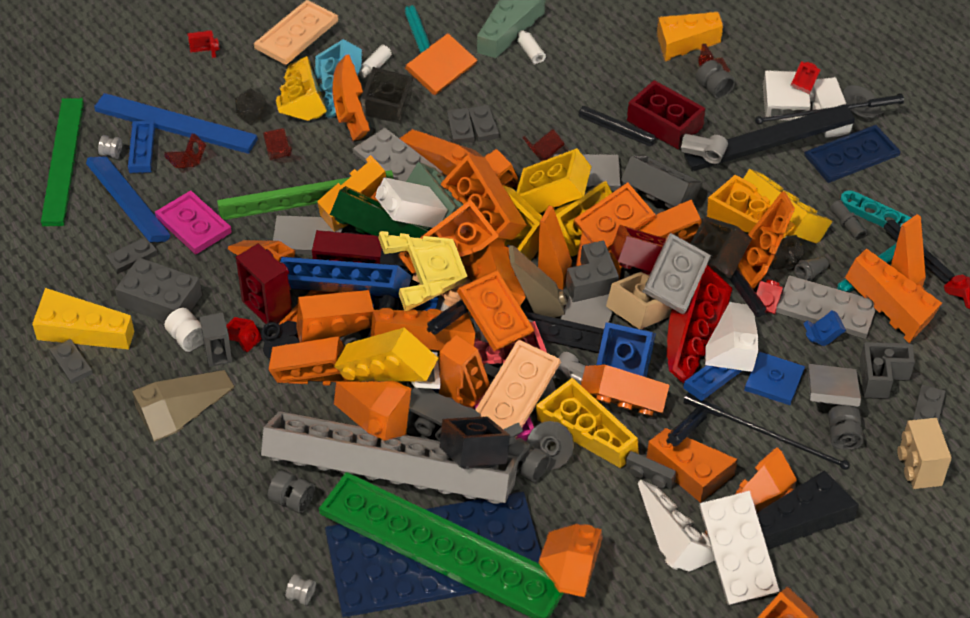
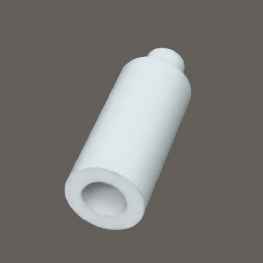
(531, 47)
(376, 60)

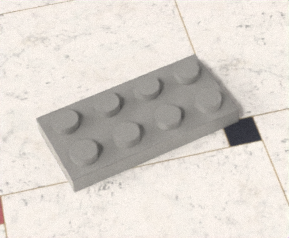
(391, 154)
(813, 301)

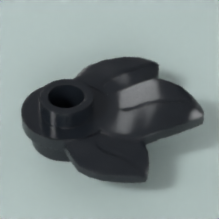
(284, 335)

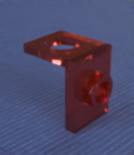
(706, 55)
(277, 144)
(546, 145)
(187, 158)

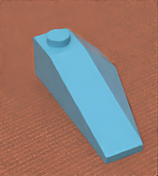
(325, 67)

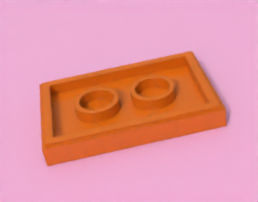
(441, 64)
(618, 208)
(495, 310)

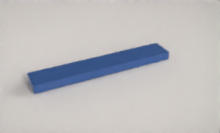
(128, 199)

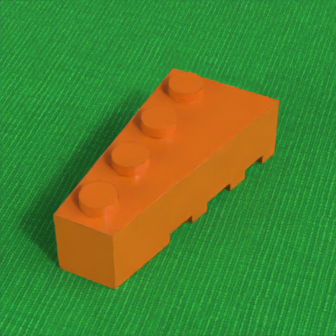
(477, 181)
(493, 258)
(893, 293)
(416, 323)

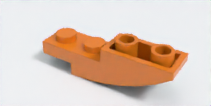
(345, 97)

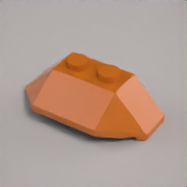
(571, 557)

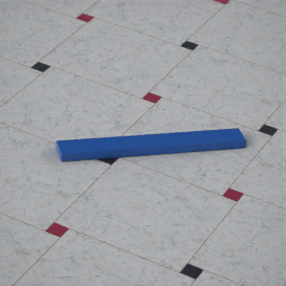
(176, 123)

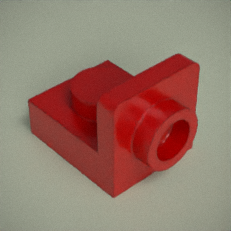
(805, 77)
(244, 332)

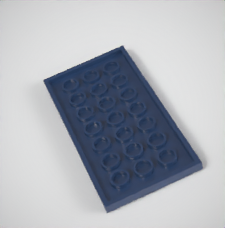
(379, 579)

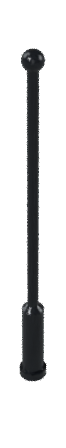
(897, 99)
(718, 411)

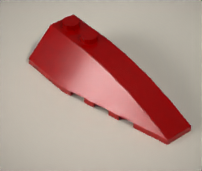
(692, 330)

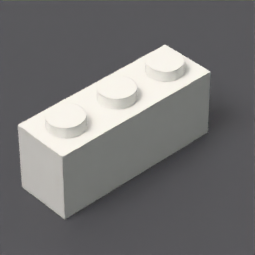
(828, 94)

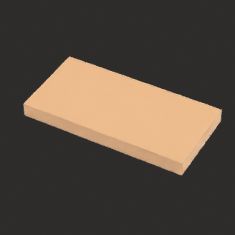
(296, 32)
(518, 385)

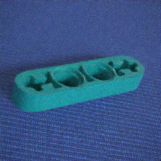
(880, 213)

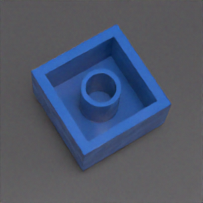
(626, 348)

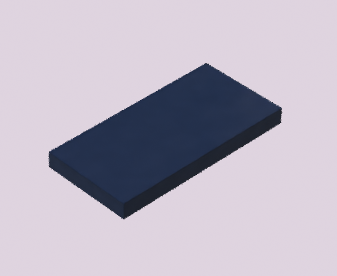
(852, 153)

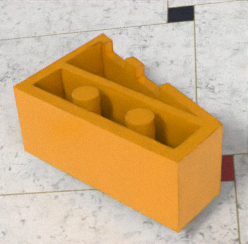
(688, 32)
(364, 180)

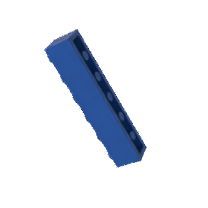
(345, 276)

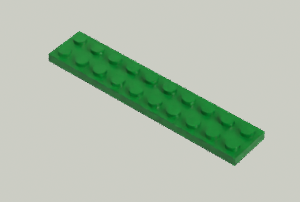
(442, 546)

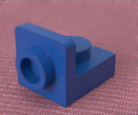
(825, 329)

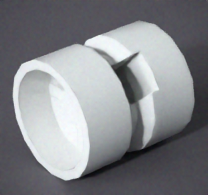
(185, 328)

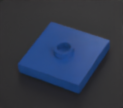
(774, 378)

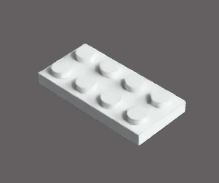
(738, 548)

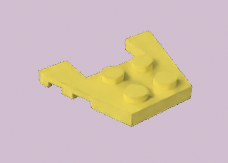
(435, 264)

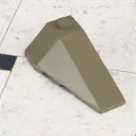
(537, 286)
(174, 402)

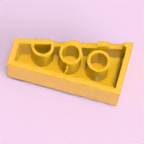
(807, 223)
(85, 323)
(387, 358)
(588, 423)

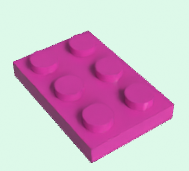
(193, 222)

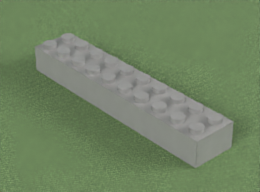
(398, 459)

